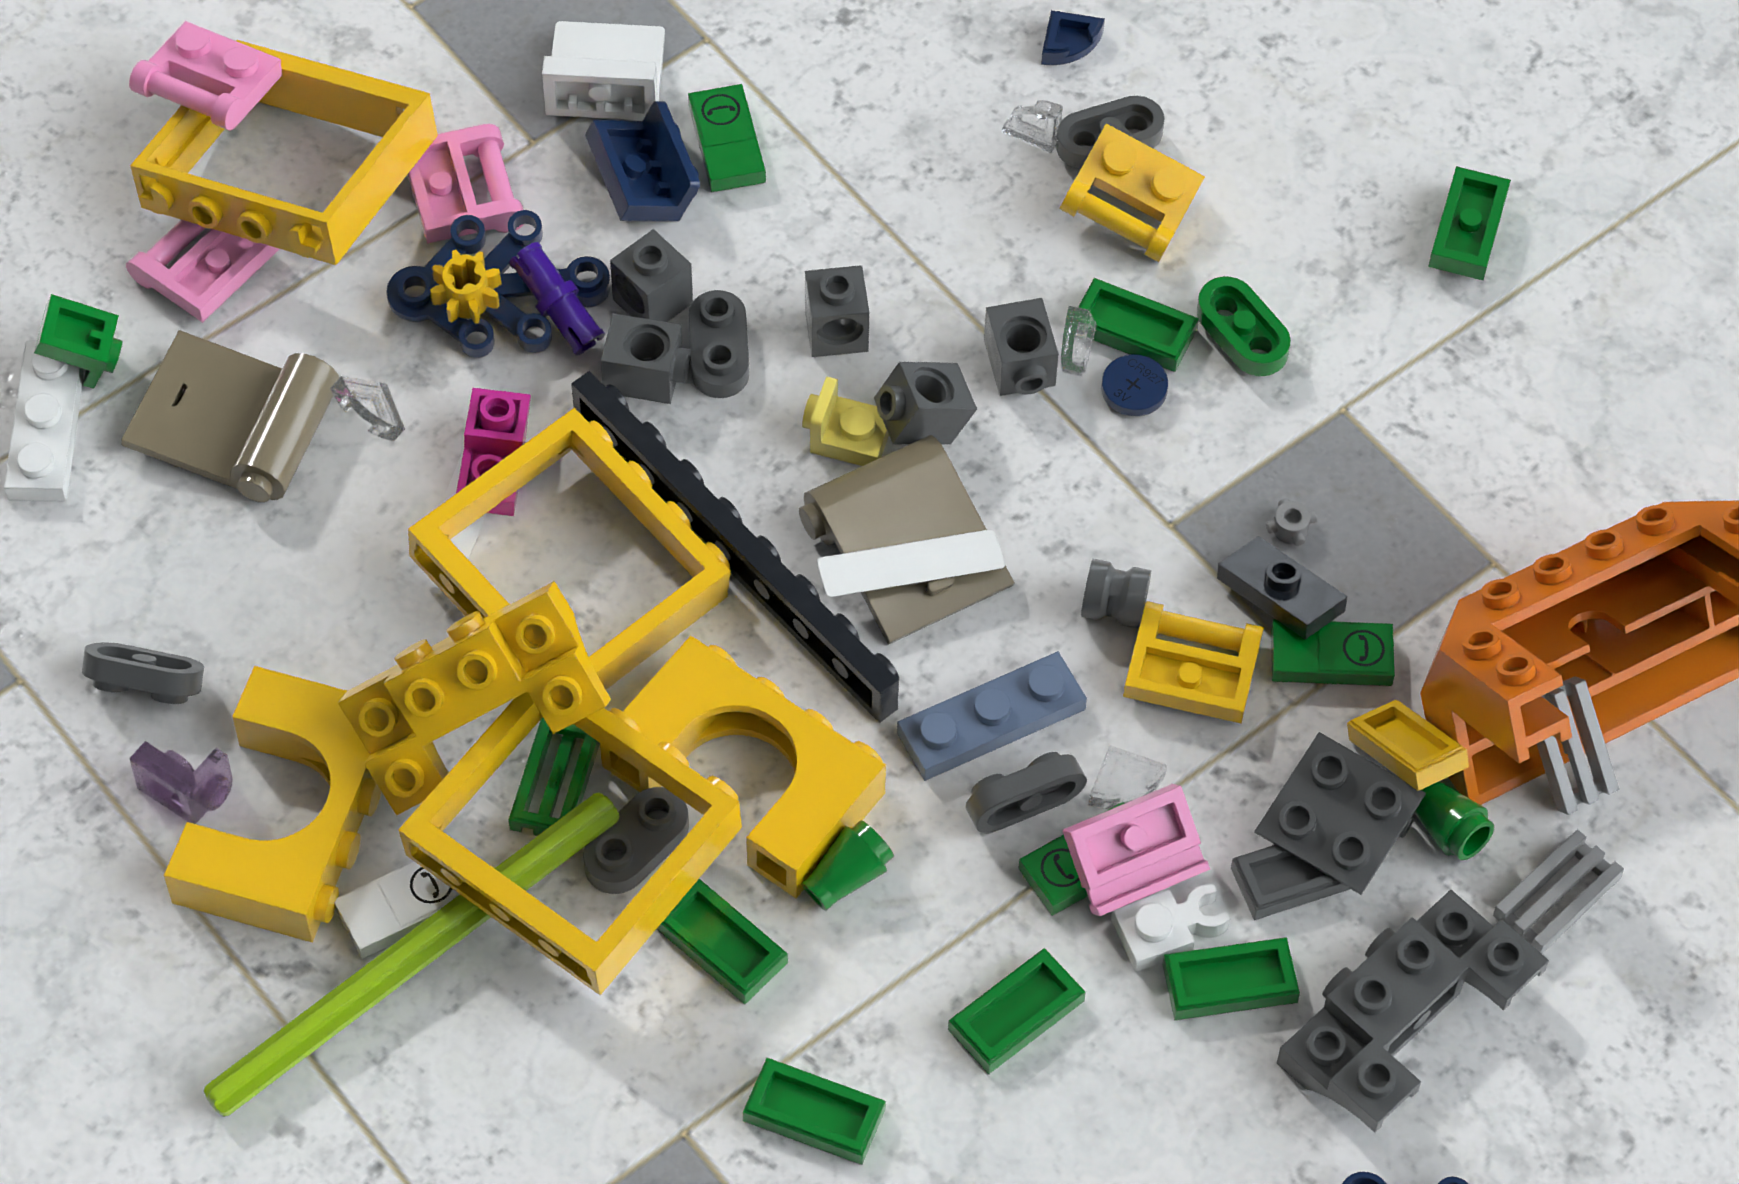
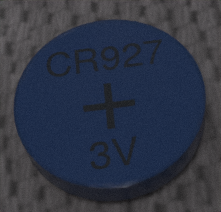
(1134, 385)

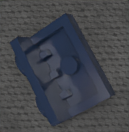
(645, 165)

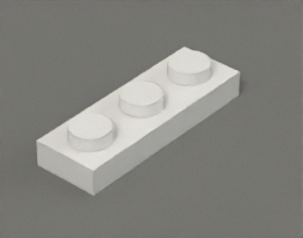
(43, 429)

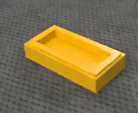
(1407, 745)

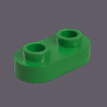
(1248, 328)

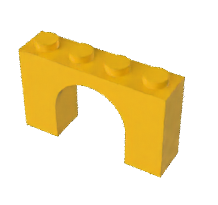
(707, 697)
(293, 879)

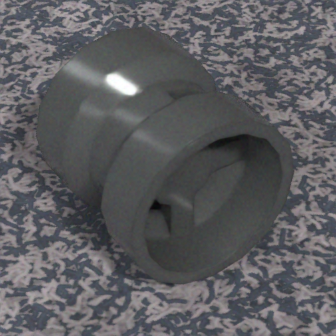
(1115, 593)

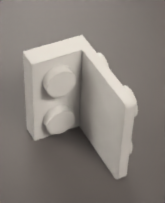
(603, 70)

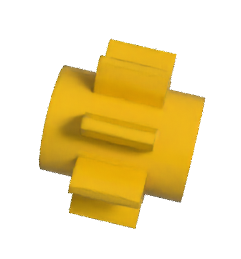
(473, 285)

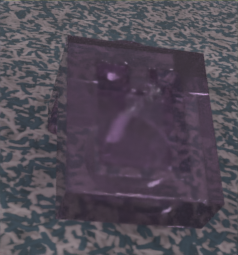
(177, 785)

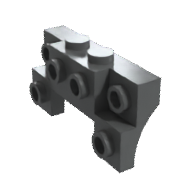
(1394, 995)

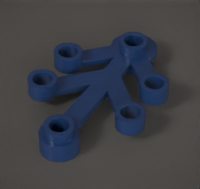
(507, 315)

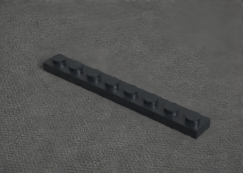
(751, 558)

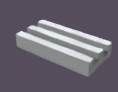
(1594, 746)
(1590, 860)

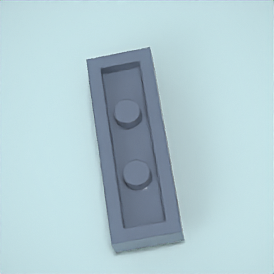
(991, 715)

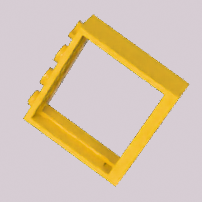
(313, 91)
(472, 592)
(524, 915)

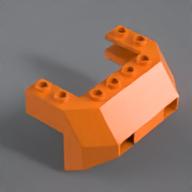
(1629, 609)

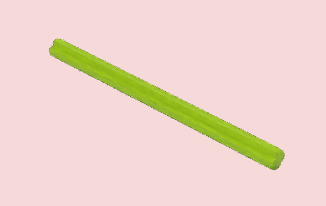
(402, 960)

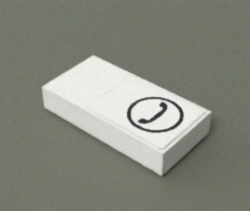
(391, 907)

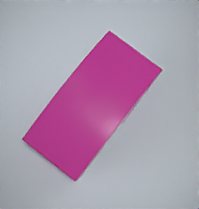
(492, 432)

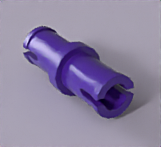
(557, 298)

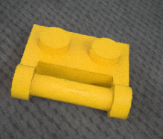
(1138, 178)
(1188, 675)

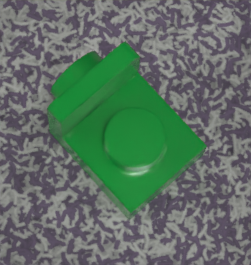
(79, 337)

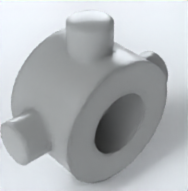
(1291, 522)

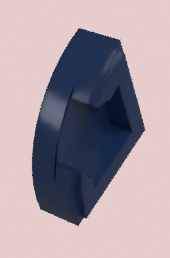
(1070, 37)

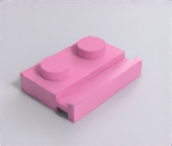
(1136, 849)

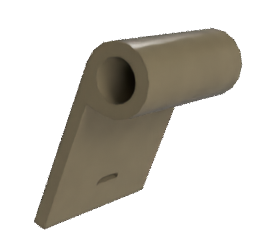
(237, 417)
(896, 502)

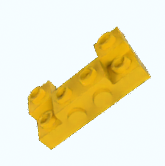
(474, 670)

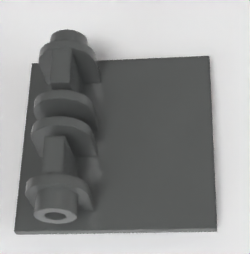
(1340, 813)

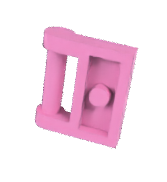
(207, 74)
(444, 187)
(205, 273)

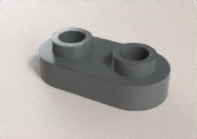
(1123, 114)
(718, 339)
(122, 666)
(1041, 786)
(640, 838)

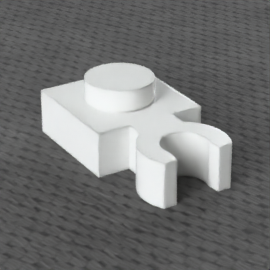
(1163, 927)

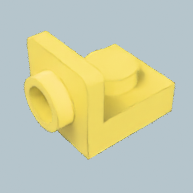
(843, 427)

